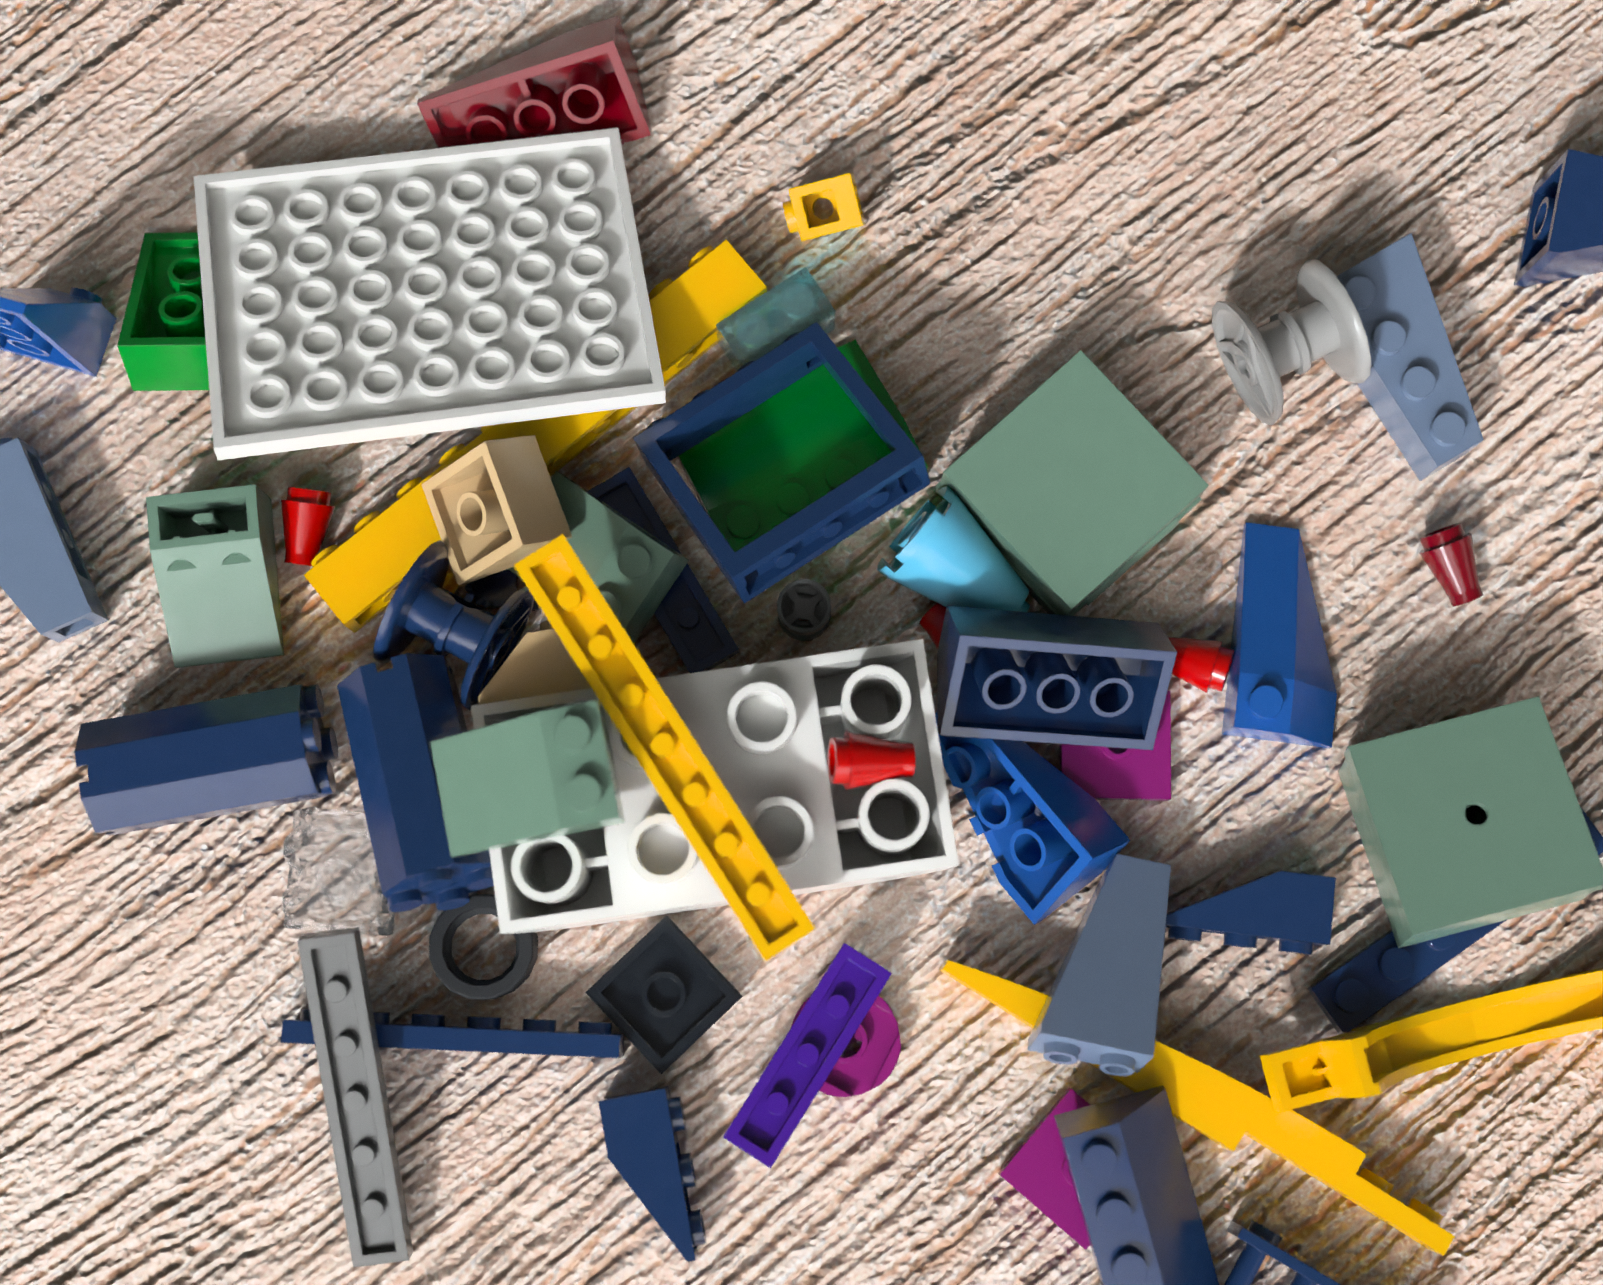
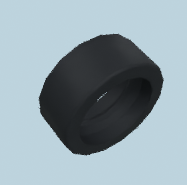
(453, 978)

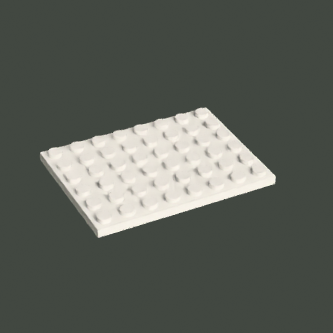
(422, 293)

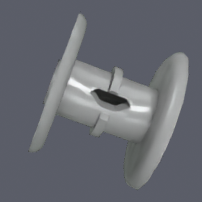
(1322, 327)

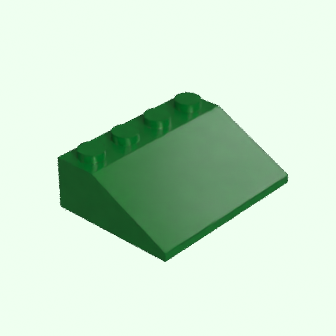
(164, 317)
(787, 452)

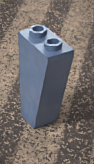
(38, 552)
(1111, 976)

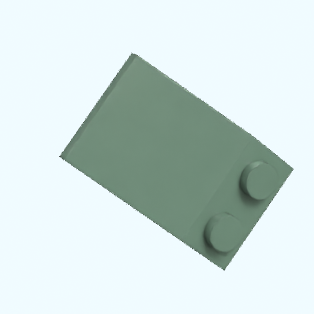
(620, 556)
(528, 779)

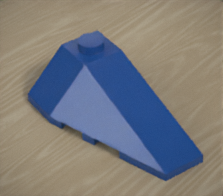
(56, 327)
(1280, 664)
(1035, 818)

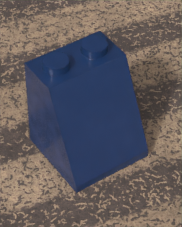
(1564, 222)

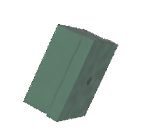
(1074, 487)
(1470, 822)

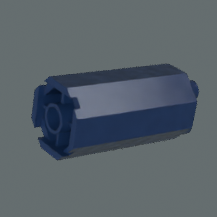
(389, 732)
(206, 759)

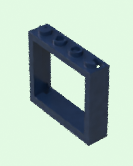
(823, 521)

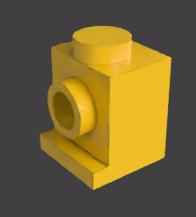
(846, 207)

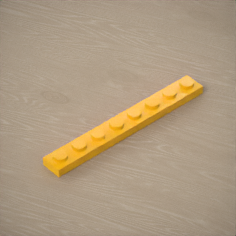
(665, 748)

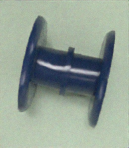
(451, 622)

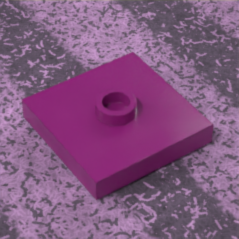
(1123, 772)
(1043, 1175)

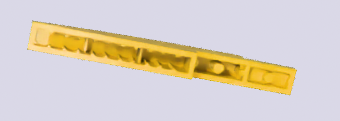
(1229, 1110)

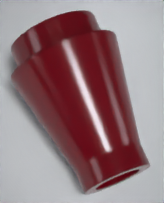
(1453, 562)

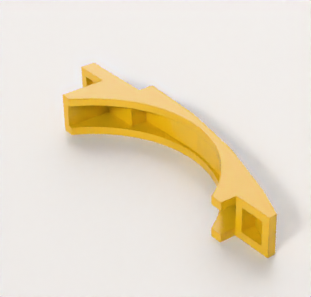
(1395, 1049)

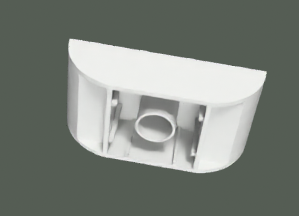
(769, 745)

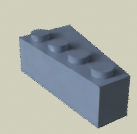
(1413, 366)

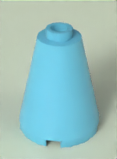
(953, 560)

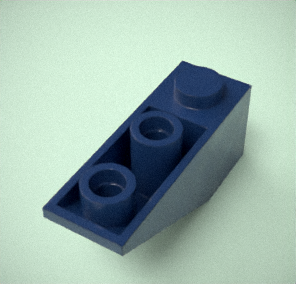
(1272, 907)
(646, 1152)

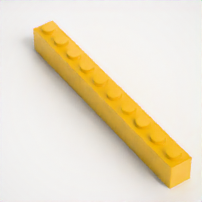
(368, 567)

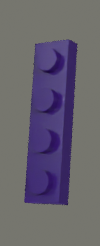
(807, 1055)

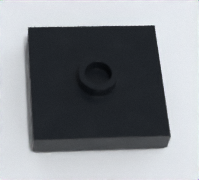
(664, 994)

